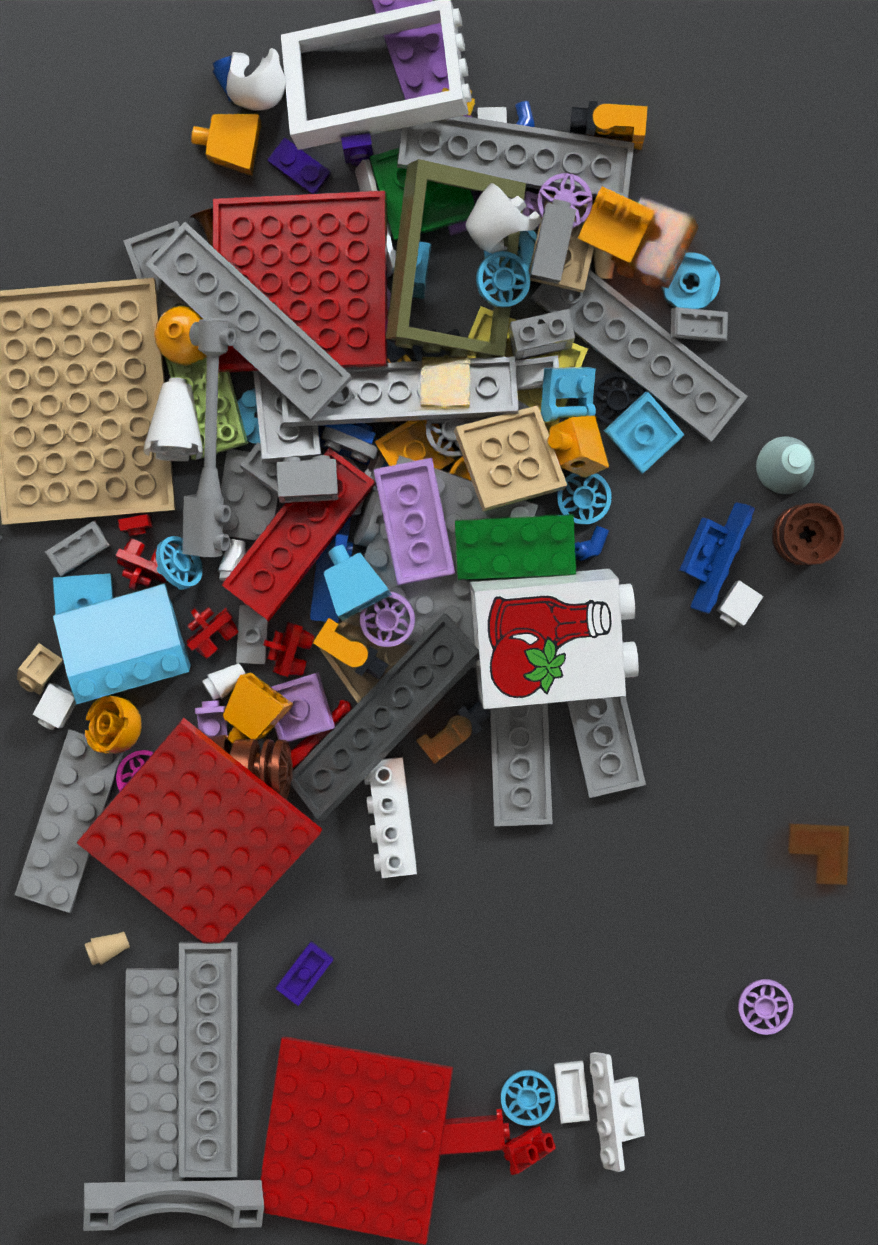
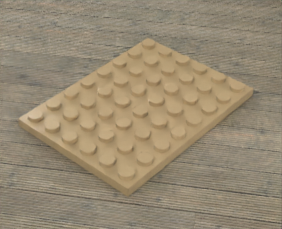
(80, 402)

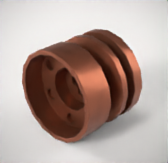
(824, 531)
(270, 764)

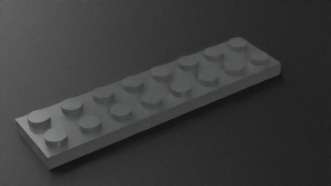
(384, 716)

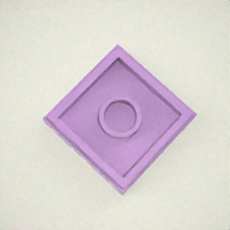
(310, 708)

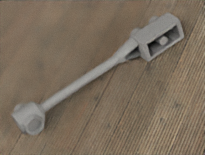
(206, 510)

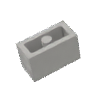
(307, 479)

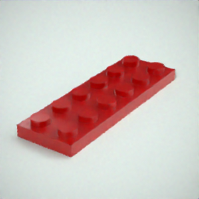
(295, 542)

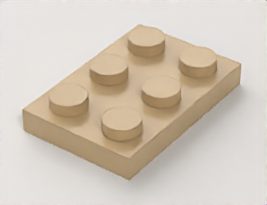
(577, 258)

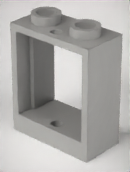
(553, 242)
(533, 340)

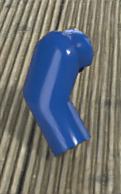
(524, 114)

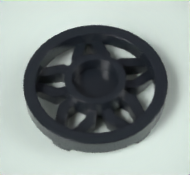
(617, 397)

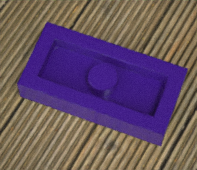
(357, 148)
(299, 166)
(304, 973)

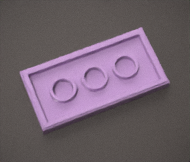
(414, 521)

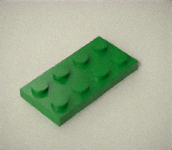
(515, 546)

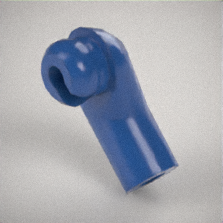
(592, 547)

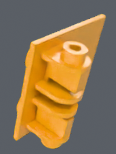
(616, 224)

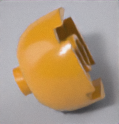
(173, 336)
(112, 725)

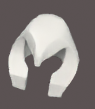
(260, 89)
(498, 217)

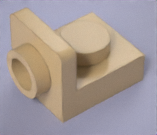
(38, 669)

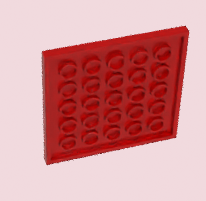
(317, 263)
(199, 834)
(355, 1139)

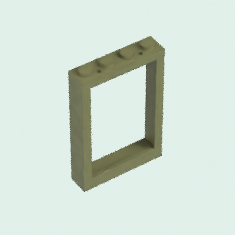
(406, 259)

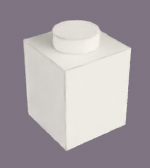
(739, 604)
(55, 707)

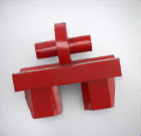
(131, 559)
(201, 640)
(285, 650)
(527, 1149)

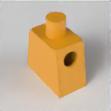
(230, 140)
(578, 445)
(254, 708)

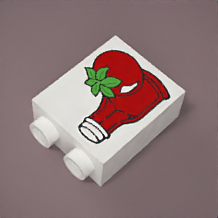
(552, 638)

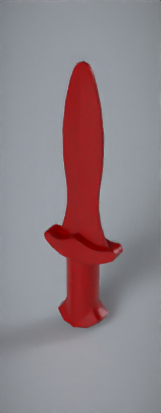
(306, 746)

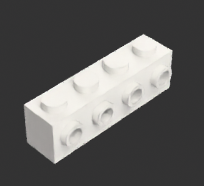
(392, 819)

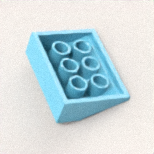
(121, 643)

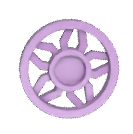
(567, 195)
(387, 620)
(765, 1006)

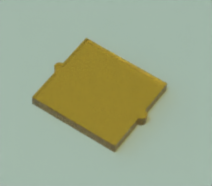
(445, 382)

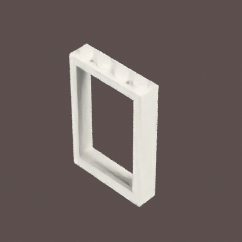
(386, 116)

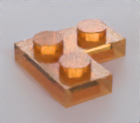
(829, 844)

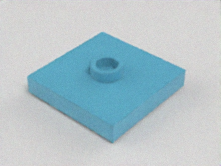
(644, 432)
(81, 591)

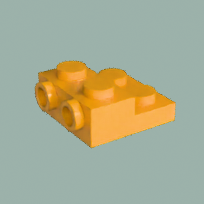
(412, 442)

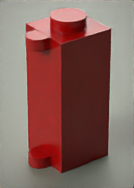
(475, 1134)

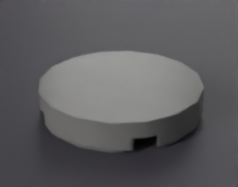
(366, 525)

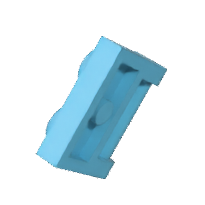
(567, 383)

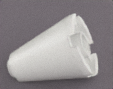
(174, 425)

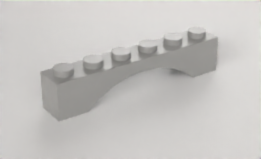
(115, 1203)

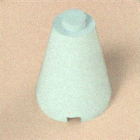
(785, 465)

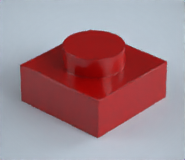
(135, 525)

